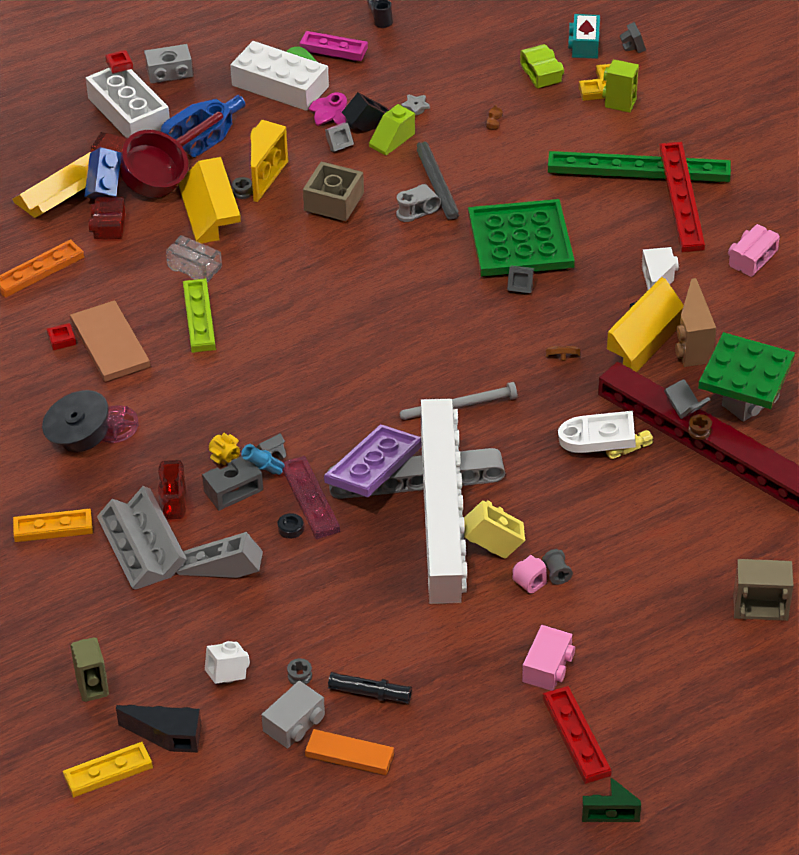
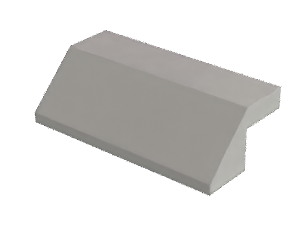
(142, 539)

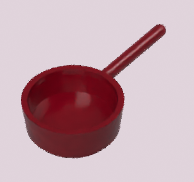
(155, 161)

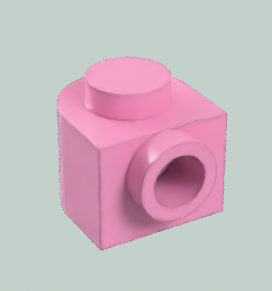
(530, 574)

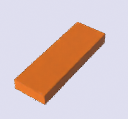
(349, 752)

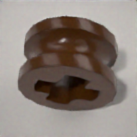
(699, 433)

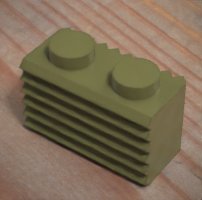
(89, 669)

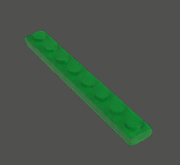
(633, 166)

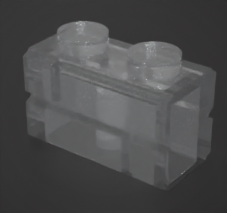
(193, 258)

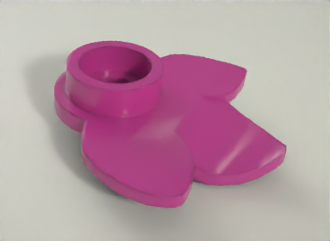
(329, 109)

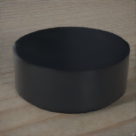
(290, 525)

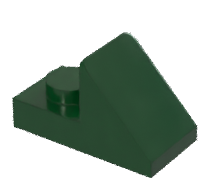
(617, 807)

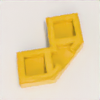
(594, 88)

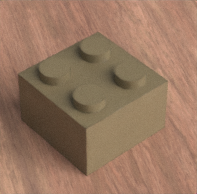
(333, 191)

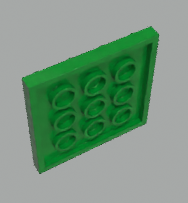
(520, 235)

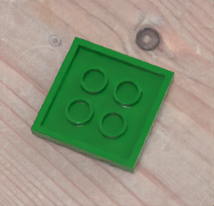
(746, 370)

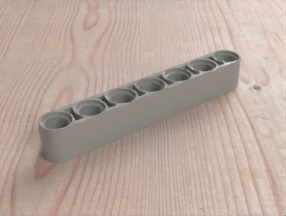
(476, 468)

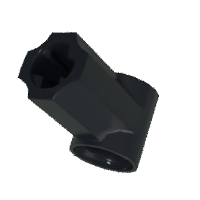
(381, 12)

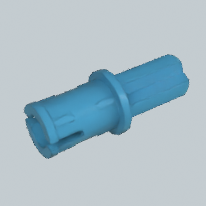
(262, 459)

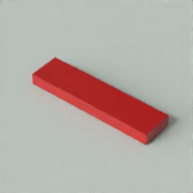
(577, 735)

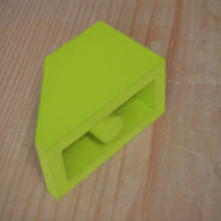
(393, 129)

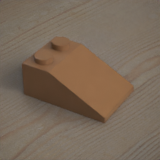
(696, 329)

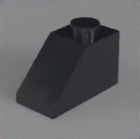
(364, 113)

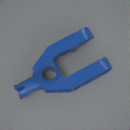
(199, 113)

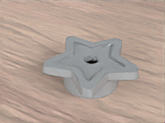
(416, 104)

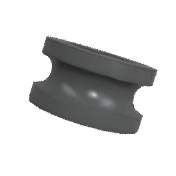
(242, 188)
(299, 664)

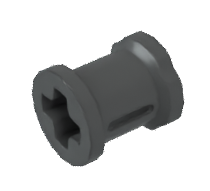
(557, 567)

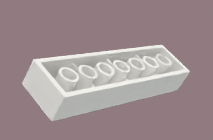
(443, 502)

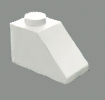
(658, 264)

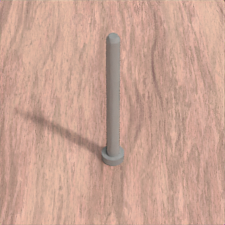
(509, 391)

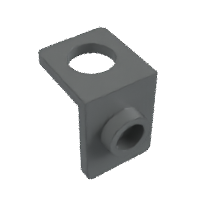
(684, 399)

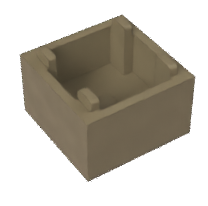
(763, 589)

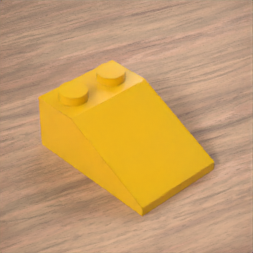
(268, 155)

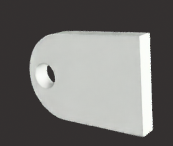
(598, 432)

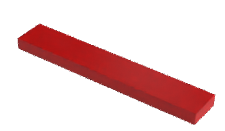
(682, 197)

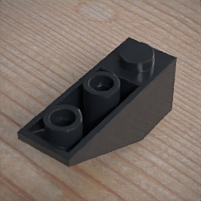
(165, 726)

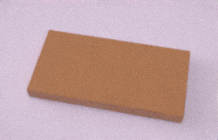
(110, 341)

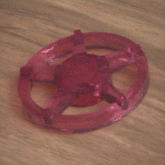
(117, 423)

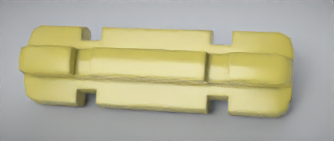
(643, 439)

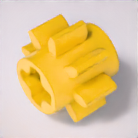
(224, 448)

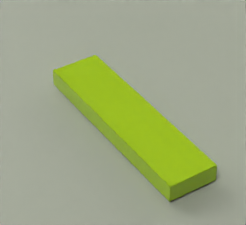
(199, 315)

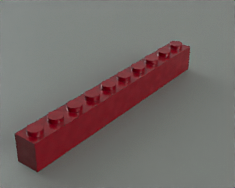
(724, 446)

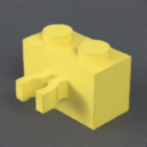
(494, 529)

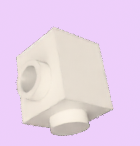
(226, 662)

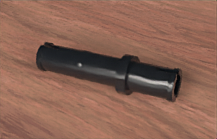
(380, 689)

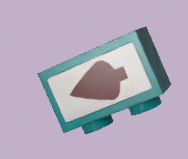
(584, 36)

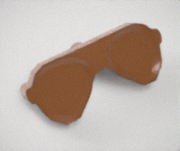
(494, 113)
(562, 350)

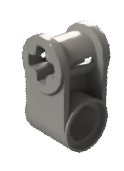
(418, 201)

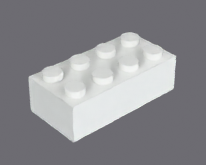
(279, 75)
(126, 101)

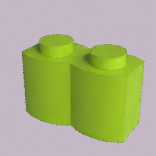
(541, 66)

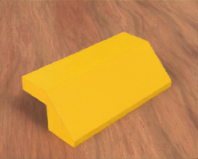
(54, 188)
(208, 199)
(646, 325)

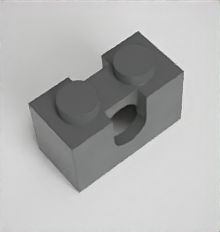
(237, 474)

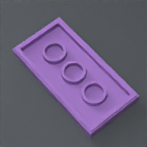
(373, 460)

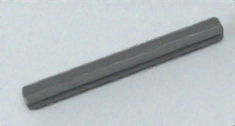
(437, 180)

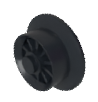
(77, 421)

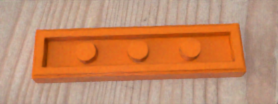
(39, 267)

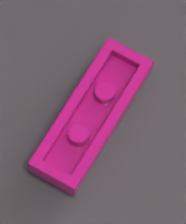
(334, 45)

